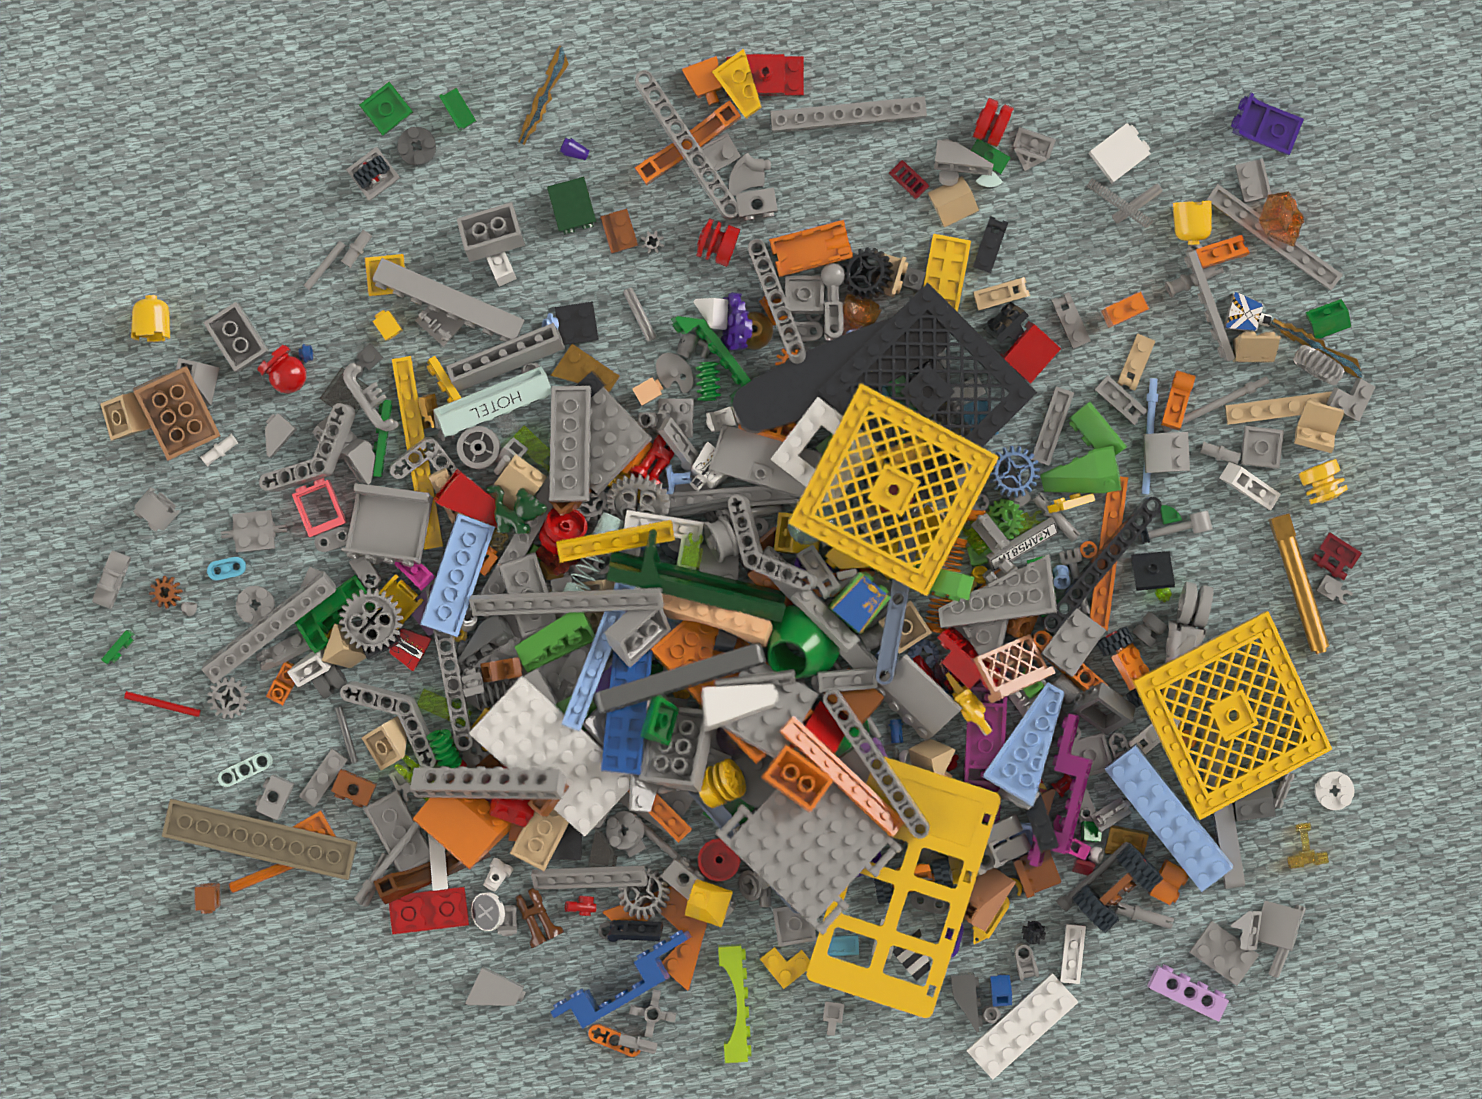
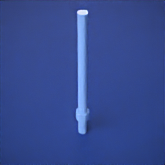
(1152, 398)

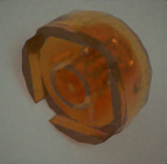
(860, 312)

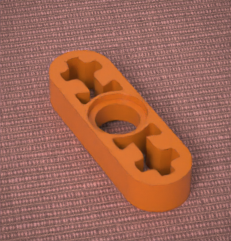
(626, 1050)

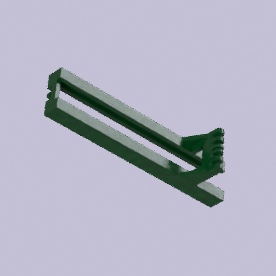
(694, 585)

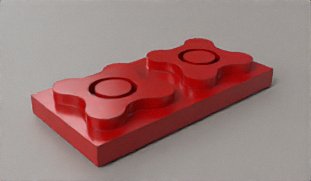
(429, 910)

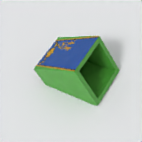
(859, 602)

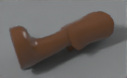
(537, 909)

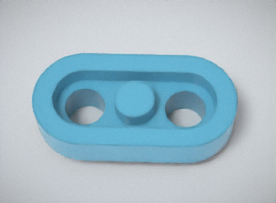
(226, 567)

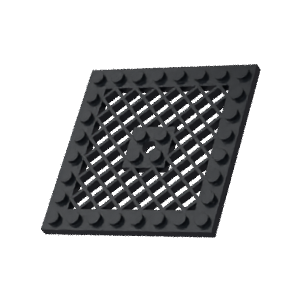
(996, 366)

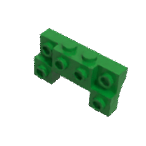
(327, 613)

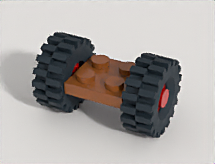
(1098, 907)

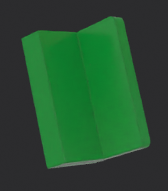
(458, 109)
(1329, 319)

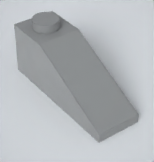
(955, 157)

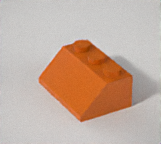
(797, 778)

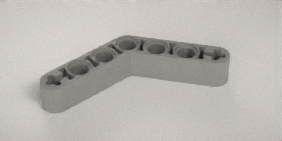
(321, 454)
(756, 549)
(395, 708)

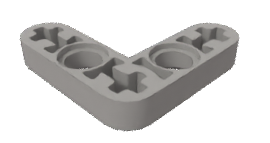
(432, 455)

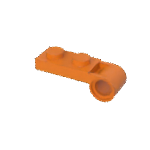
(1178, 400)

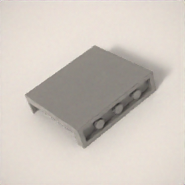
(388, 524)

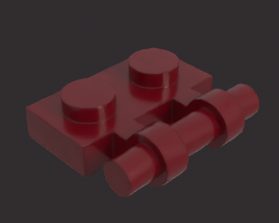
(1340, 551)

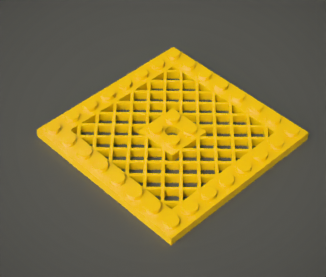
(949, 529)
(1315, 743)

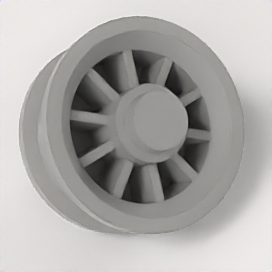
(721, 539)

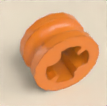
(1085, 544)

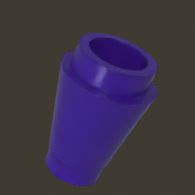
(573, 149)

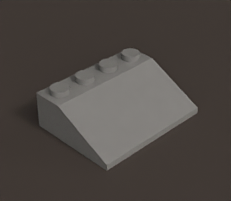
(917, 698)
(685, 759)

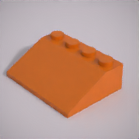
(462, 826)

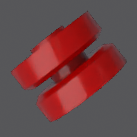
(993, 122)
(561, 528)
(714, 870)

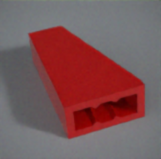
(467, 498)

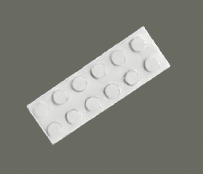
(1022, 1026)

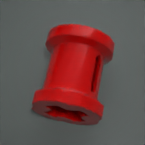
(1066, 778)

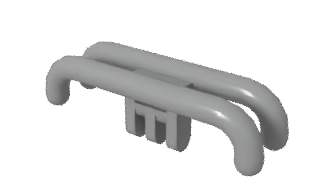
(367, 398)

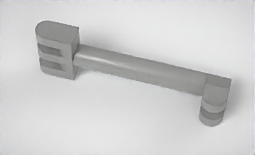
(1072, 561)

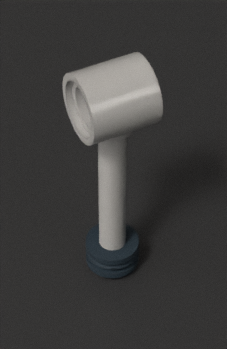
(1198, 522)

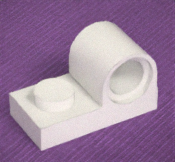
(501, 268)

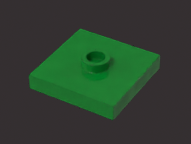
(386, 108)

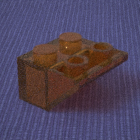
(1281, 218)

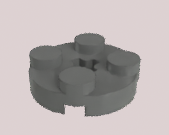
(421, 156)

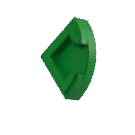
(1169, 515)

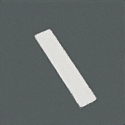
(438, 864)

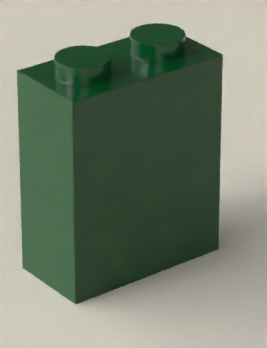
(572, 205)

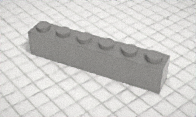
(505, 357)

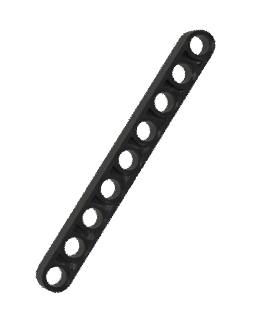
(1110, 560)

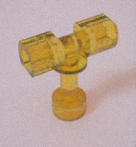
(1306, 855)

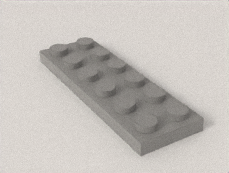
(570, 443)

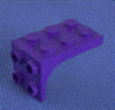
(1266, 125)

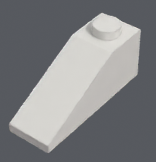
(1250, 485)

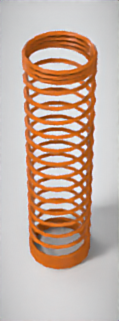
(960, 543)

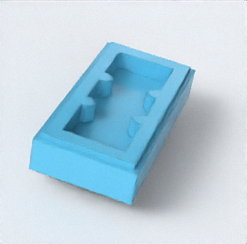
(844, 945)

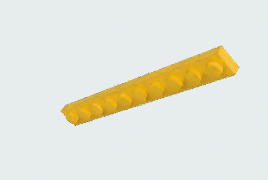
(413, 434)

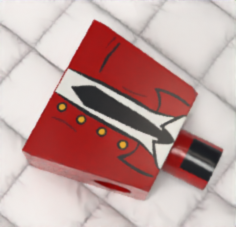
(411, 648)

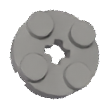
(246, 598)
(615, 825)

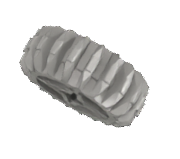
(1318, 365)
(657, 902)

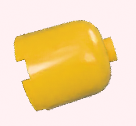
(1192, 221)
(150, 320)

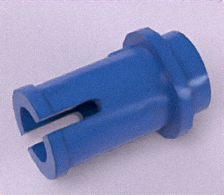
(896, 731)

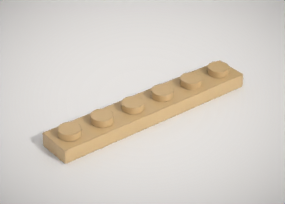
(1272, 408)

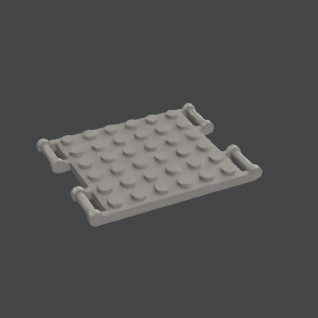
(809, 853)

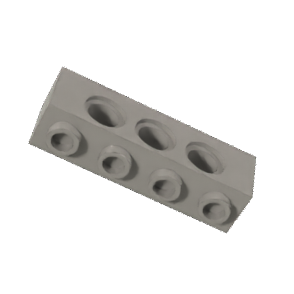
(682, 865)

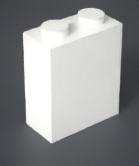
(1120, 152)

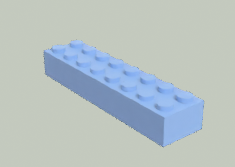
(1169, 817)

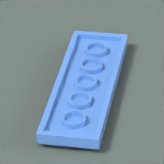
(457, 575)

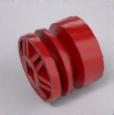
(717, 242)

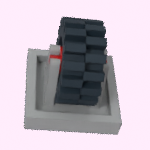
(373, 173)

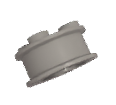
(467, 447)

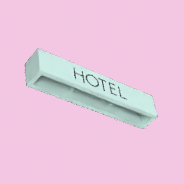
(493, 401)

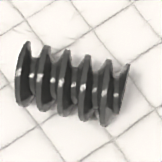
(492, 694)

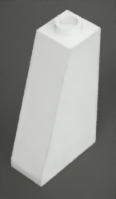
(734, 703)

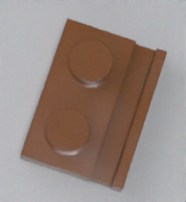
(619, 231)

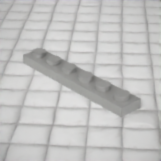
(1206, 298)
(589, 877)

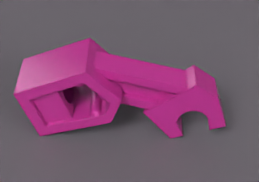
(1083, 849)

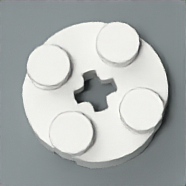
(1343, 797)

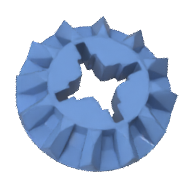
(929, 647)

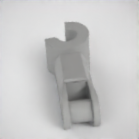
(596, 564)

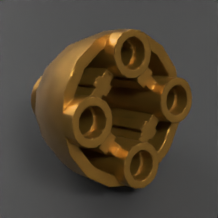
(763, 335)

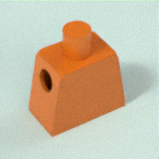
(703, 80)

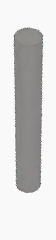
(324, 265)

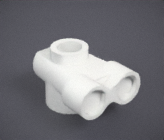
(499, 871)

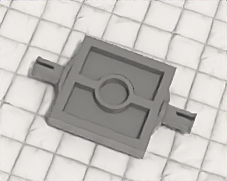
(253, 531)

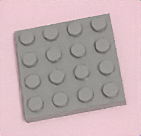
(613, 439)
(764, 727)

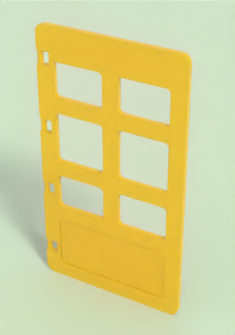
(956, 829)

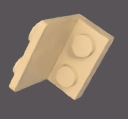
(899, 268)
(1318, 426)

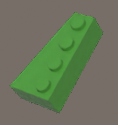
(952, 584)
(555, 640)

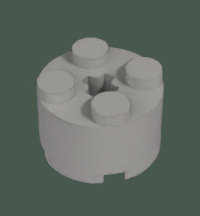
(156, 510)

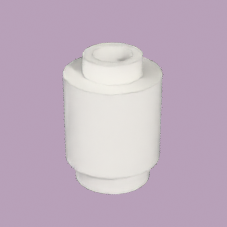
(471, 624)

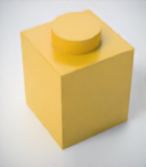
(387, 325)

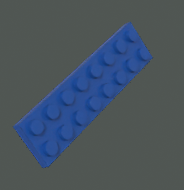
(624, 726)

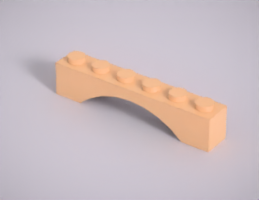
(742, 625)

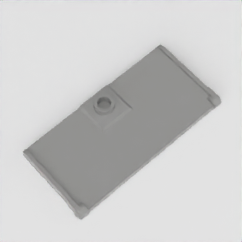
(749, 459)

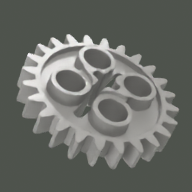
(624, 497)
(384, 630)

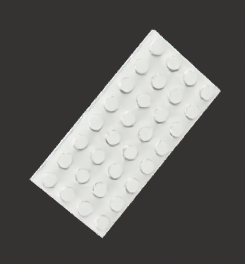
(529, 733)

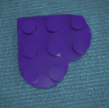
(738, 324)

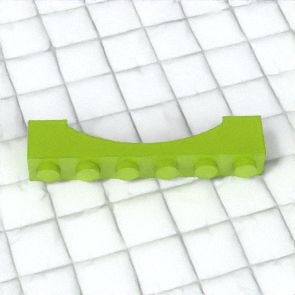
(731, 959)

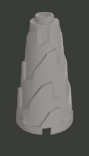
(1179, 641)

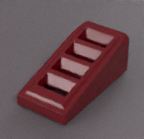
(915, 195)

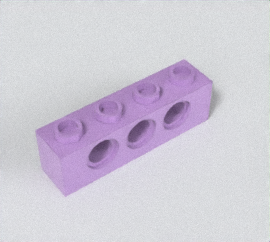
(1159, 984)

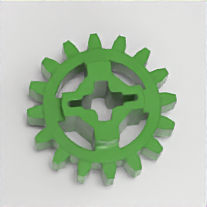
(1008, 511)

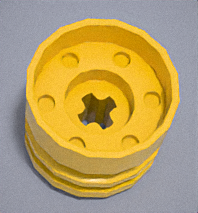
(1323, 481)
(722, 783)

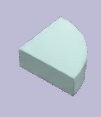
(989, 181)

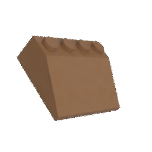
(176, 412)

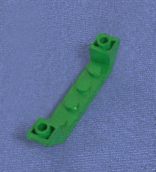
(686, 324)

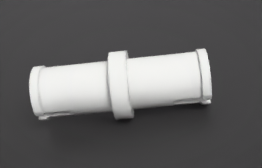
(219, 450)

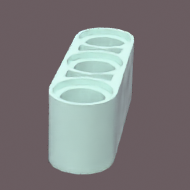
(236, 773)

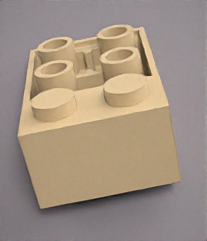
(1254, 348)

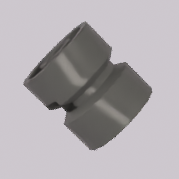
(1149, 629)
(329, 681)

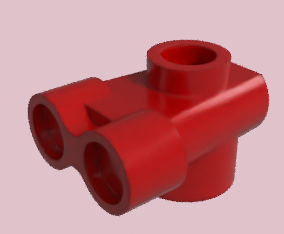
(584, 905)

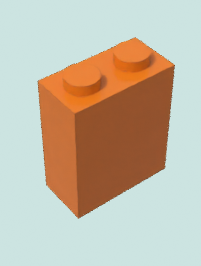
(1124, 309)

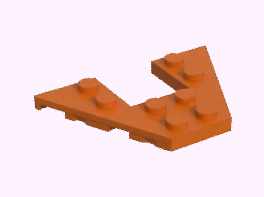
(682, 959)

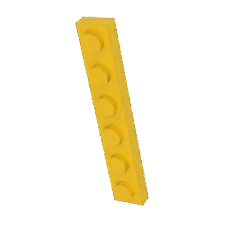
(613, 541)

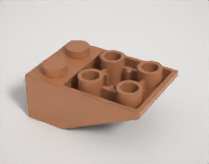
(987, 897)

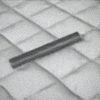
(346, 734)

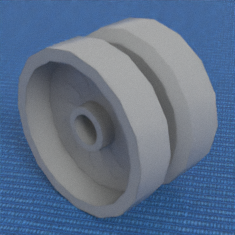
(1194, 604)

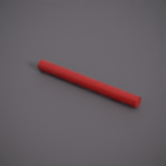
(162, 704)

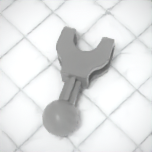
(832, 277)

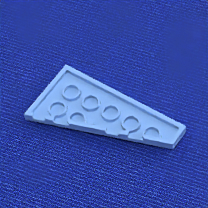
(1024, 754)

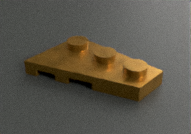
(578, 364)

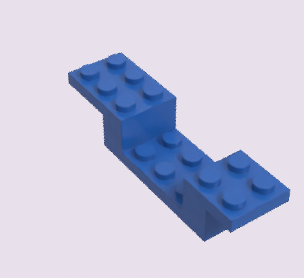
(649, 966)

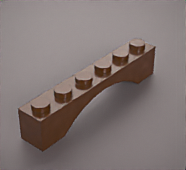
(405, 882)

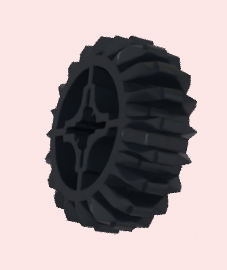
(874, 285)

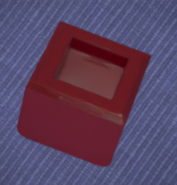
(1083, 866)

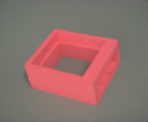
(302, 491)

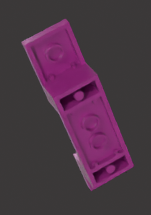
(983, 749)
(1076, 766)

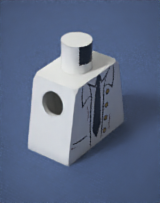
(701, 470)

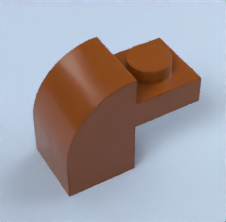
(501, 669)

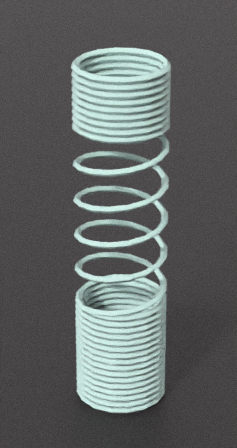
(605, 524)

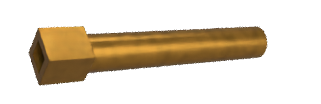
(1285, 537)

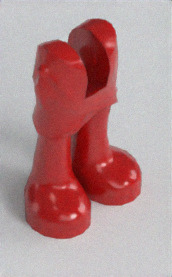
(657, 452)

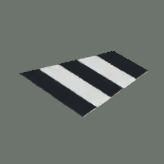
(914, 962)

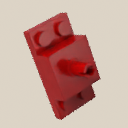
(777, 74)
(961, 660)

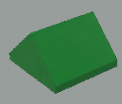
(660, 721)

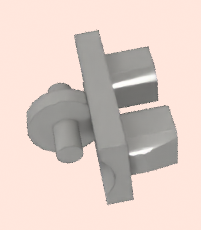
(1006, 568)

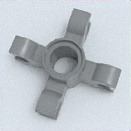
(642, 1011)

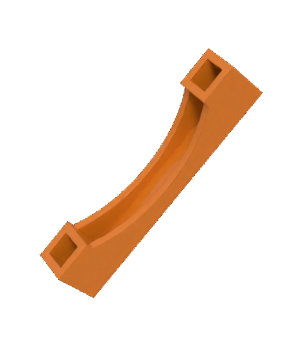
(703, 133)

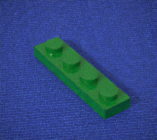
(380, 446)

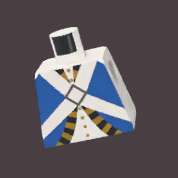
(1245, 314)

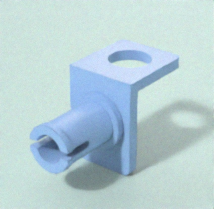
(676, 479)

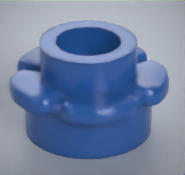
(306, 353)

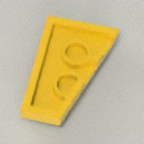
(739, 84)

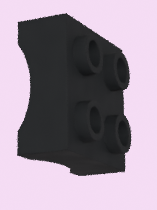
(569, 846)

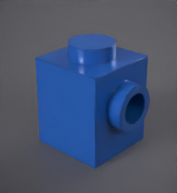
(1001, 990)

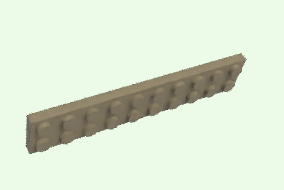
(259, 839)

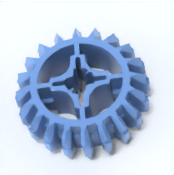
(1029, 465)

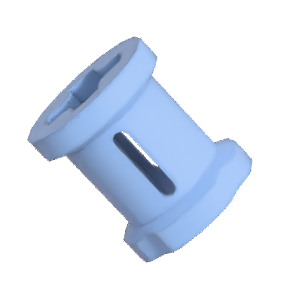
(1061, 577)

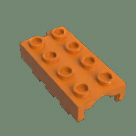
(811, 248)

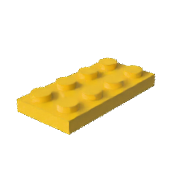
(947, 267)

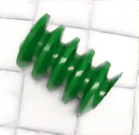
(708, 381)
(445, 748)

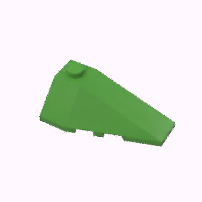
(1089, 474)

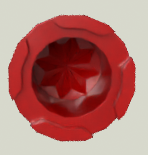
(285, 372)

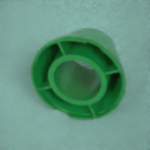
(801, 630)

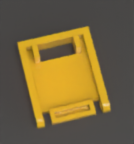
(403, 595)

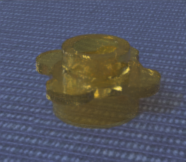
(502, 538)

